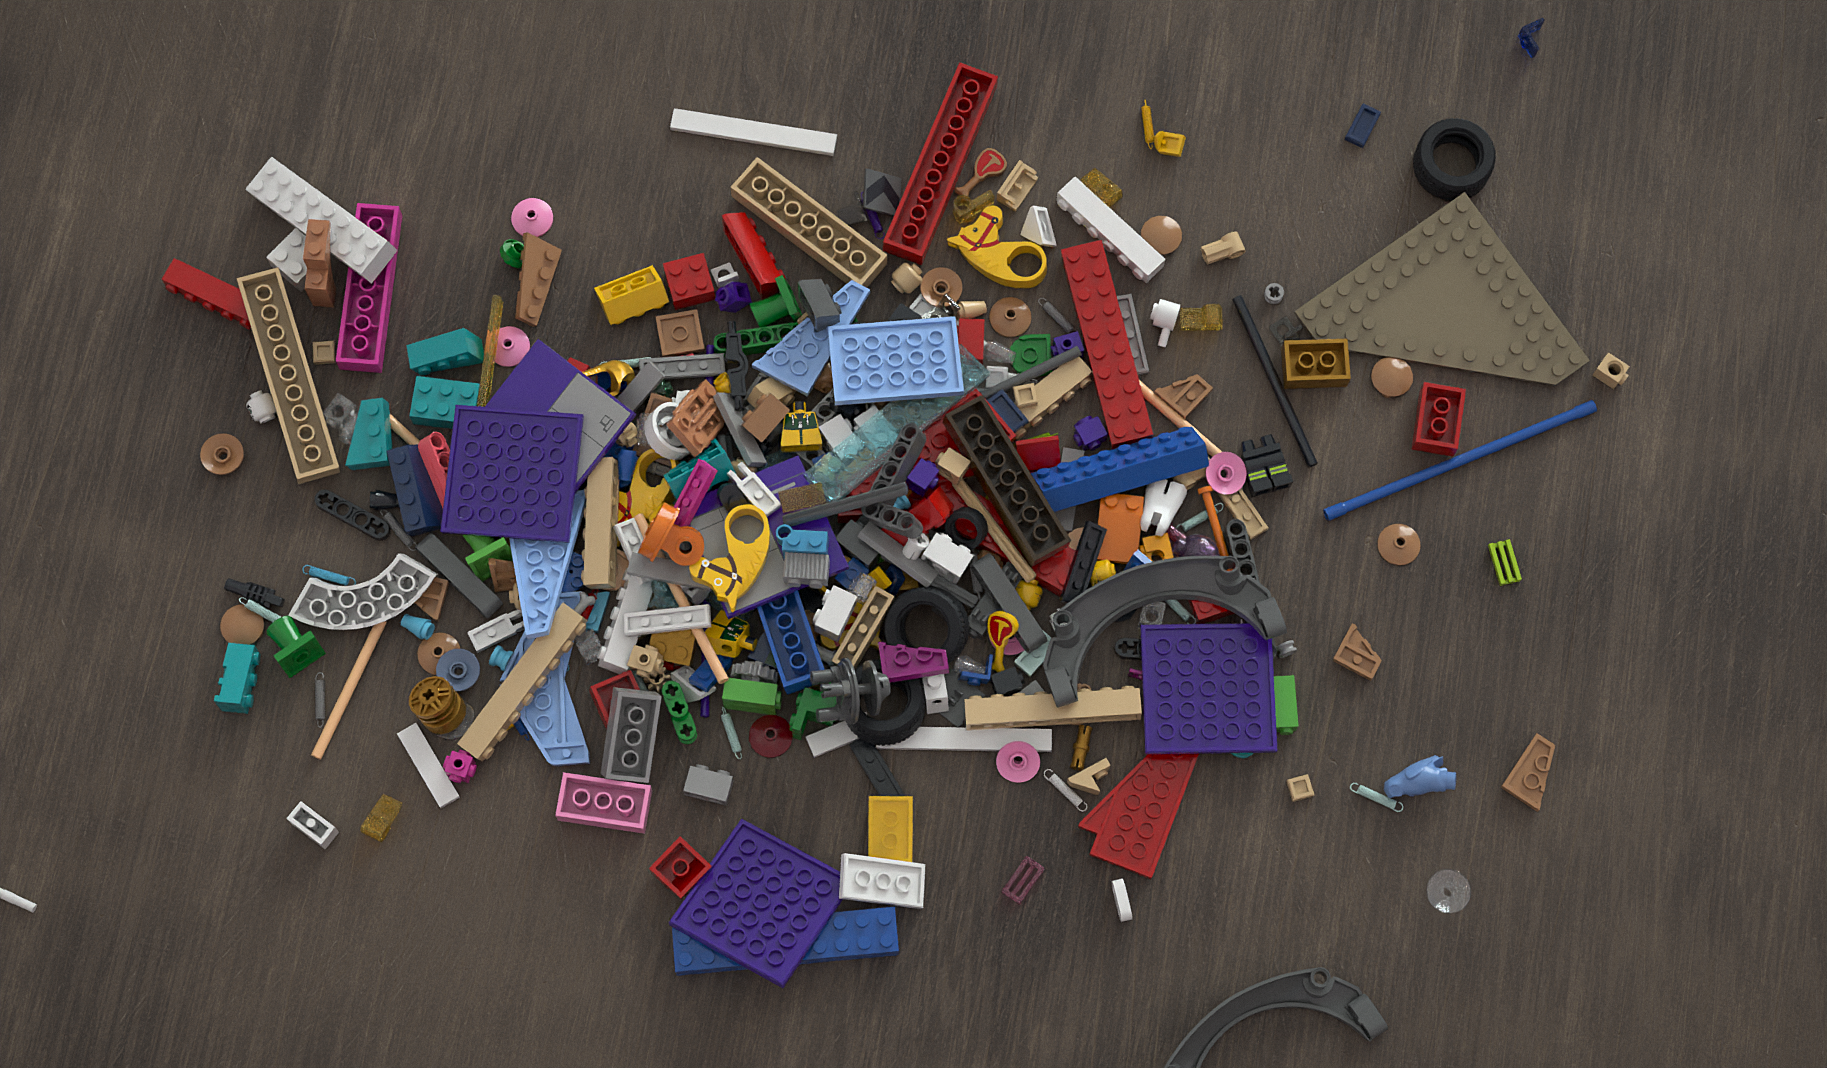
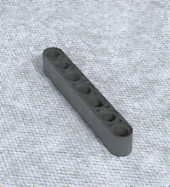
(1246, 560)

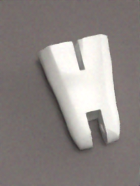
(1161, 506)

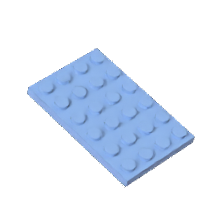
(895, 360)

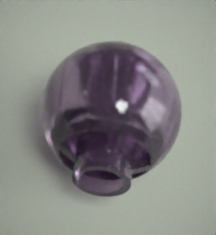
(1195, 546)

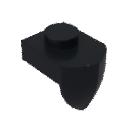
(730, 496)

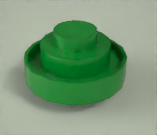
(511, 253)

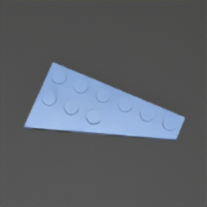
(803, 351)

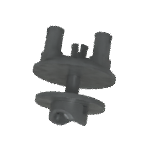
(844, 686)

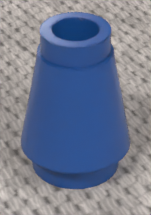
(626, 464)

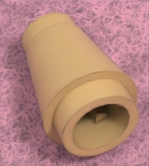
(971, 309)

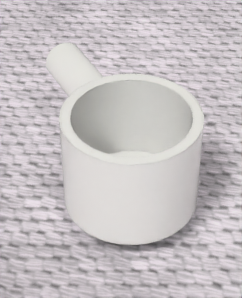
(1165, 316)

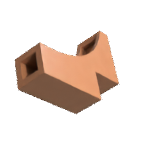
(316, 256)

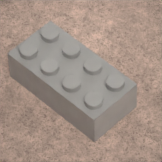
(631, 735)

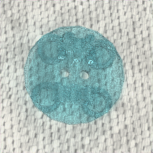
(663, 596)

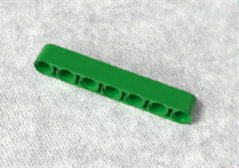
(754, 335)

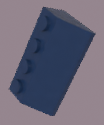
(415, 491)

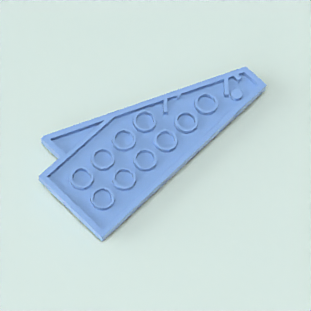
(541, 574)

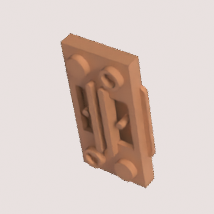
(697, 419)

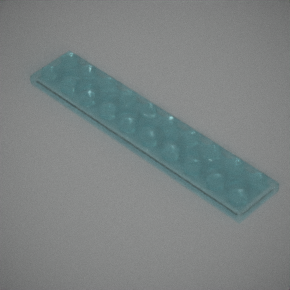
(870, 444)

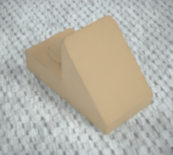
(1084, 779)

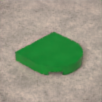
(1031, 351)

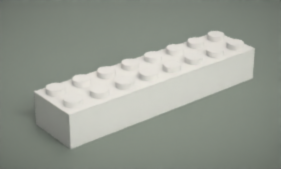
(299, 201)

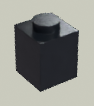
(1007, 682)

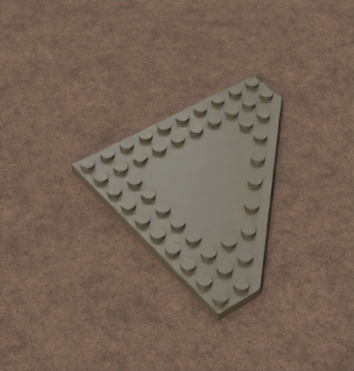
(1449, 301)

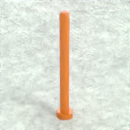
(1205, 492)

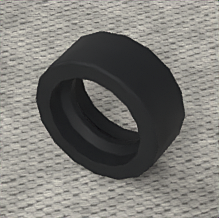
(976, 518)

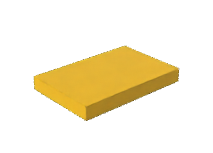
(890, 827)

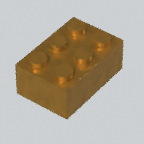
(1315, 363)

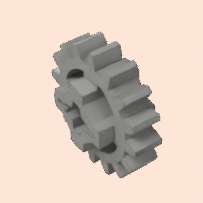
(754, 672)

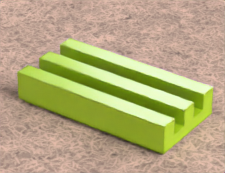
(1500, 545)

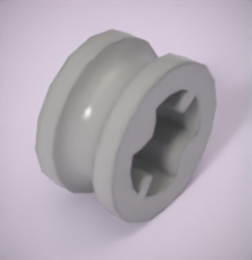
(1274, 286)
(1286, 649)

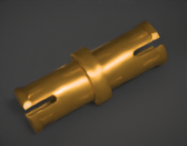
(1081, 747)

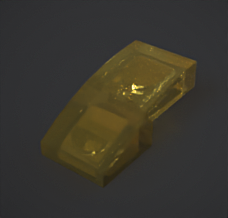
(802, 497)

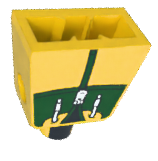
(800, 430)
(730, 635)

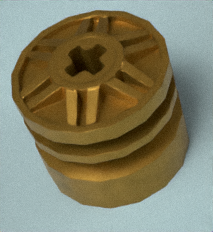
(437, 705)

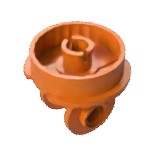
(668, 536)

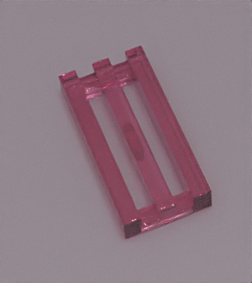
(1012, 896)

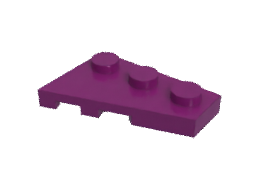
(911, 663)

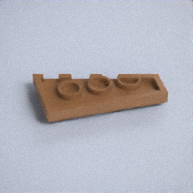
(536, 277)

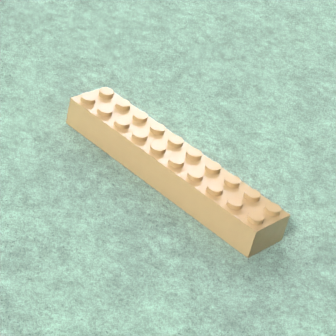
(288, 375)

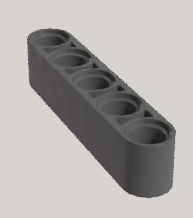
(459, 575)
(1008, 600)

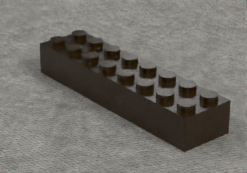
(1006, 481)

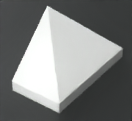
(1038, 227)
(690, 691)

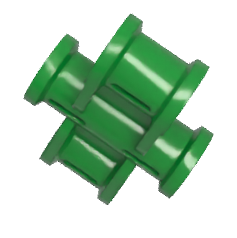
(676, 704)

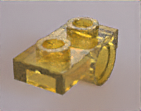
(1102, 187)
(974, 206)
(1204, 318)
(380, 818)

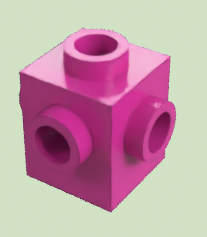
(462, 773)

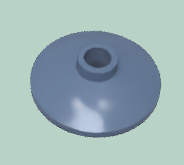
(455, 660)

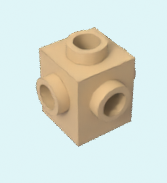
(645, 661)

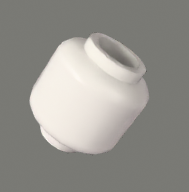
(261, 407)

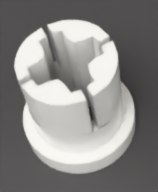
(915, 546)

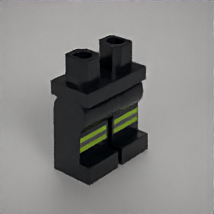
(1265, 466)

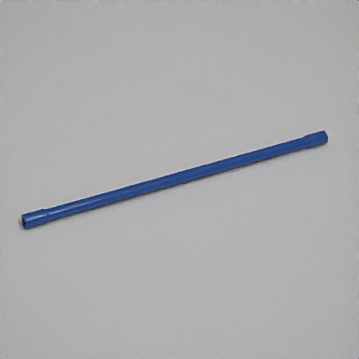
(1343, 507)

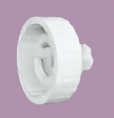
(662, 438)

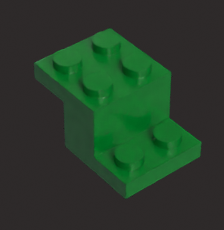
(806, 710)

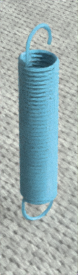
(328, 575)

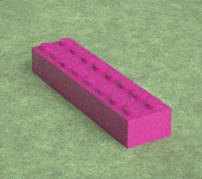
(367, 304)

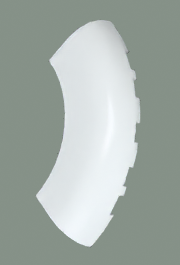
(366, 602)

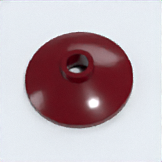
(772, 746)

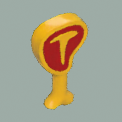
(1000, 628)

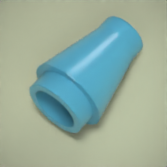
(418, 626)

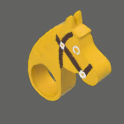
(736, 573)

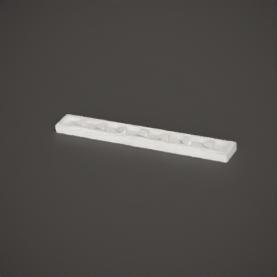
(753, 132)
(972, 740)

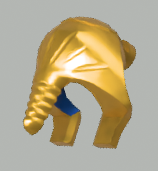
(612, 374)

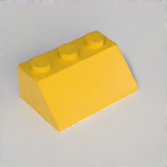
(632, 295)

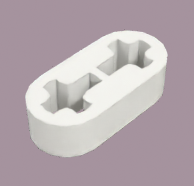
(1121, 900)

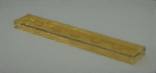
(490, 351)

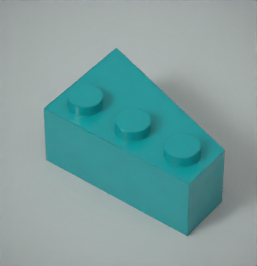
(445, 352)
(371, 436)
(714, 455)
(238, 678)

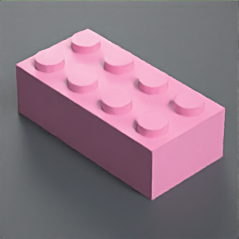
(603, 803)

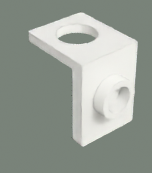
(720, 282)

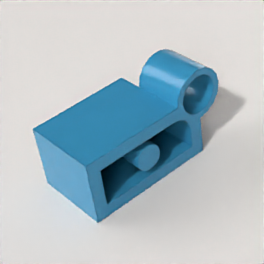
(802, 541)

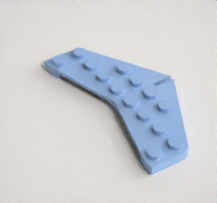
(551, 713)

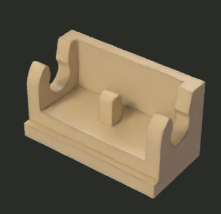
(1017, 186)

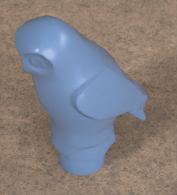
(1421, 778)

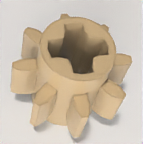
(628, 437)
(663, 678)

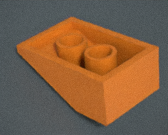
(1122, 519)

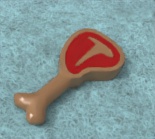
(988, 164)

